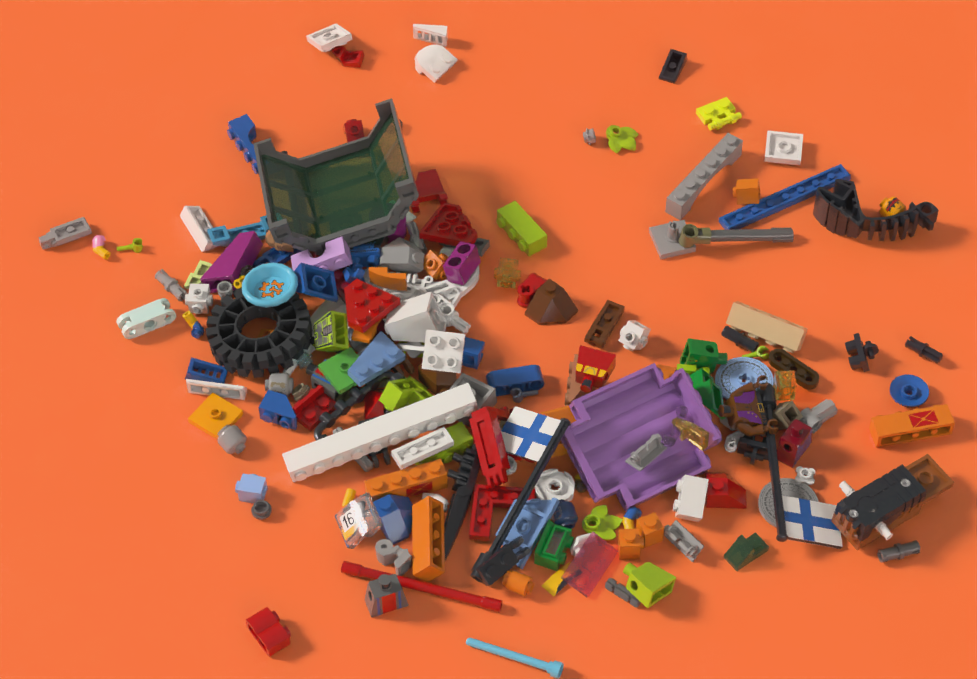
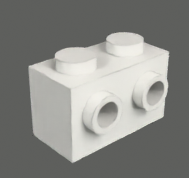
(691, 498)

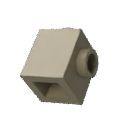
(785, 414)

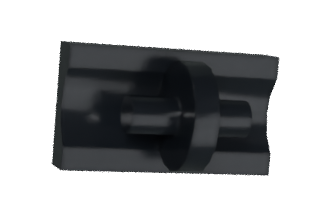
(860, 360)
(753, 449)

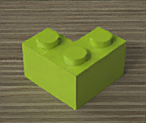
(403, 393)

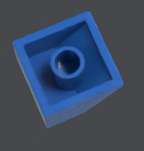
(316, 282)

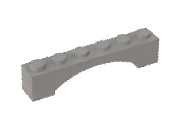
(685, 194)

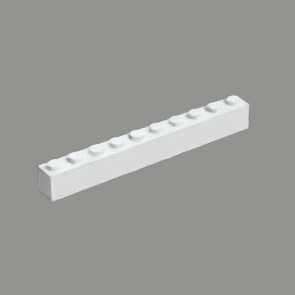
(380, 432)

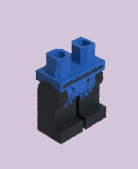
(368, 253)

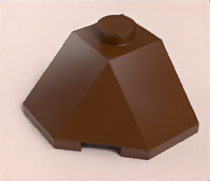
(551, 305)
(436, 380)

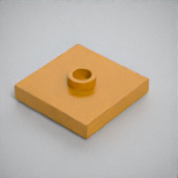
(214, 415)

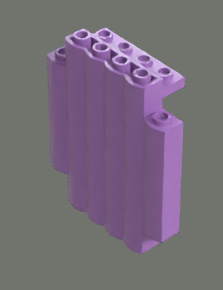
(624, 418)

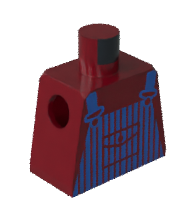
(799, 438)

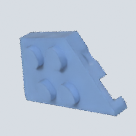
(530, 524)

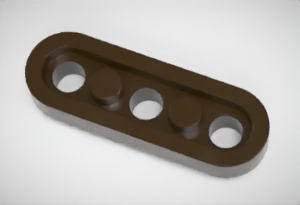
(788, 363)

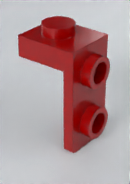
(353, 130)

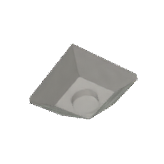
(402, 257)

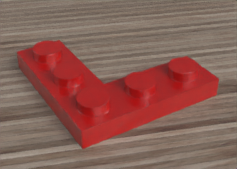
(483, 505)

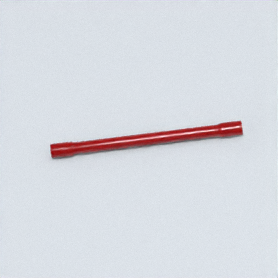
(482, 601)

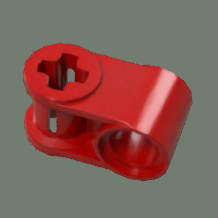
(528, 289)

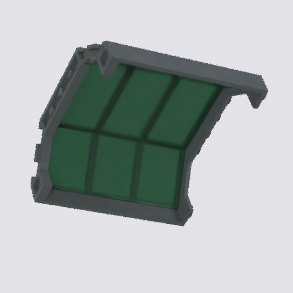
(340, 191)

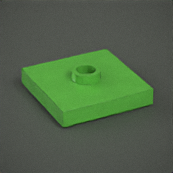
(336, 370)

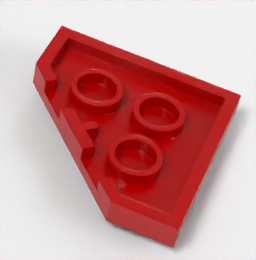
(449, 226)
(367, 305)

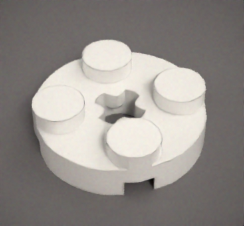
(556, 478)

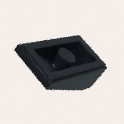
(673, 66)

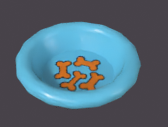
(269, 285)

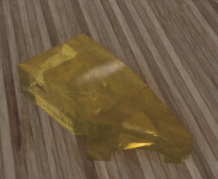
(693, 432)

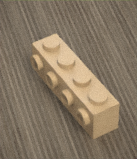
(767, 326)

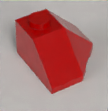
(724, 492)

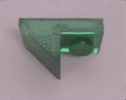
(745, 551)

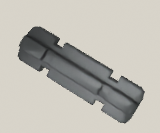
(621, 591)

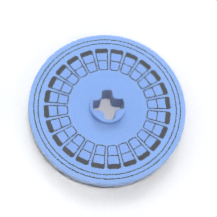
(730, 376)

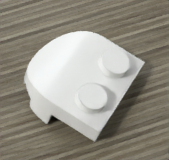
(434, 61)

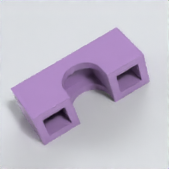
(335, 256)

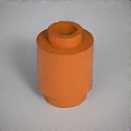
(518, 582)

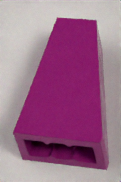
(237, 255)

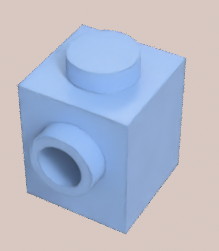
(251, 488)

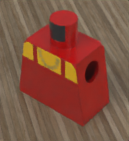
(593, 368)

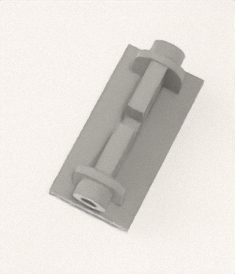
(646, 453)
(683, 540)

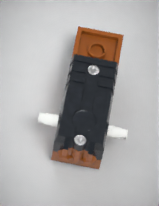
(888, 501)

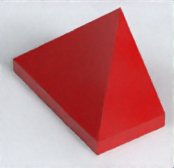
(372, 405)

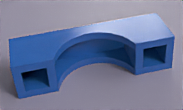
(243, 132)

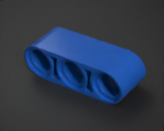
(524, 377)

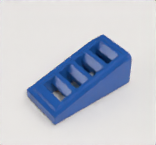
(206, 366)

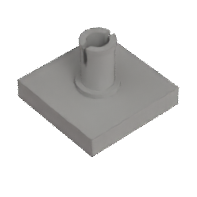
(666, 239)

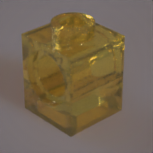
(785, 385)

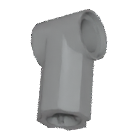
(818, 414)

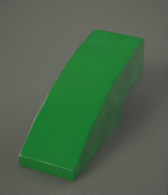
(709, 391)

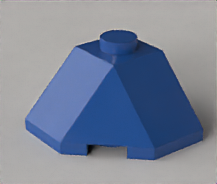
(395, 516)

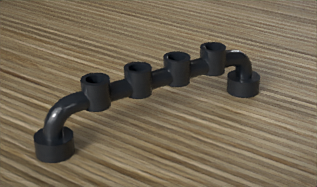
(357, 395)

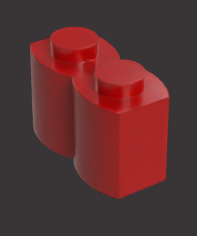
(268, 631)

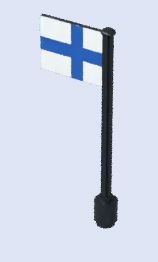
(534, 439)
(796, 517)

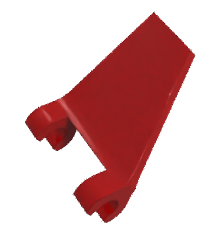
(429, 189)

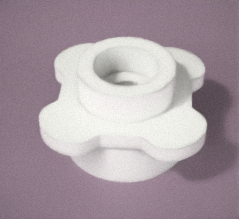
(800, 478)

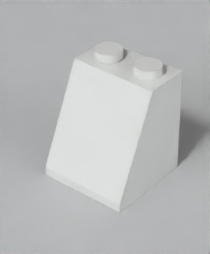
(414, 317)

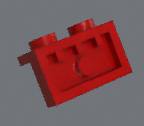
(312, 406)

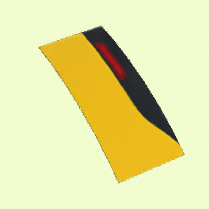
(555, 583)

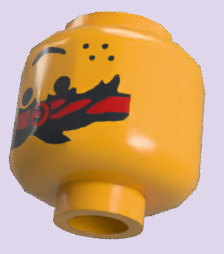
(891, 206)

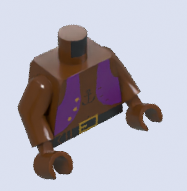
(746, 410)

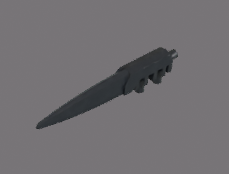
(464, 485)

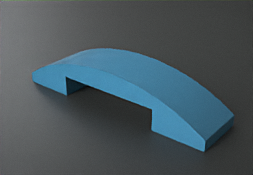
(222, 237)

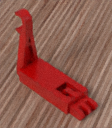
(490, 443)

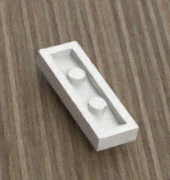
(422, 448)

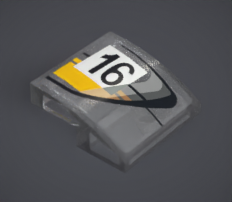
(358, 520)

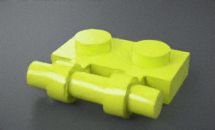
(715, 111)

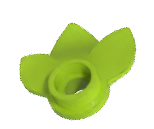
(621, 138)
(604, 523)

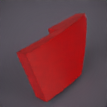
(348, 58)

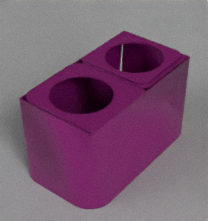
(467, 265)

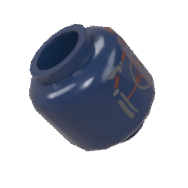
(565, 514)

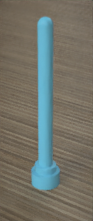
(553, 668)

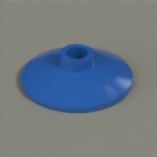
(912, 385)

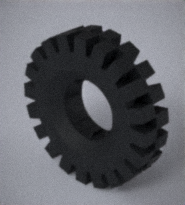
(257, 354)

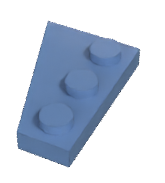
(375, 360)

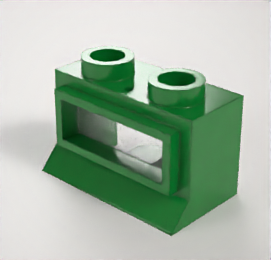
(553, 546)

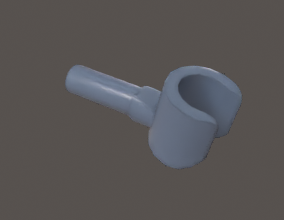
(520, 395)

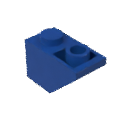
(278, 410)

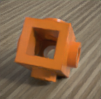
(434, 265)

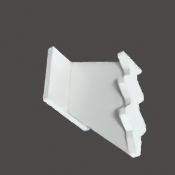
(441, 351)

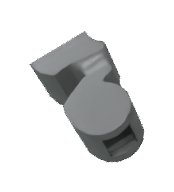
(387, 554)

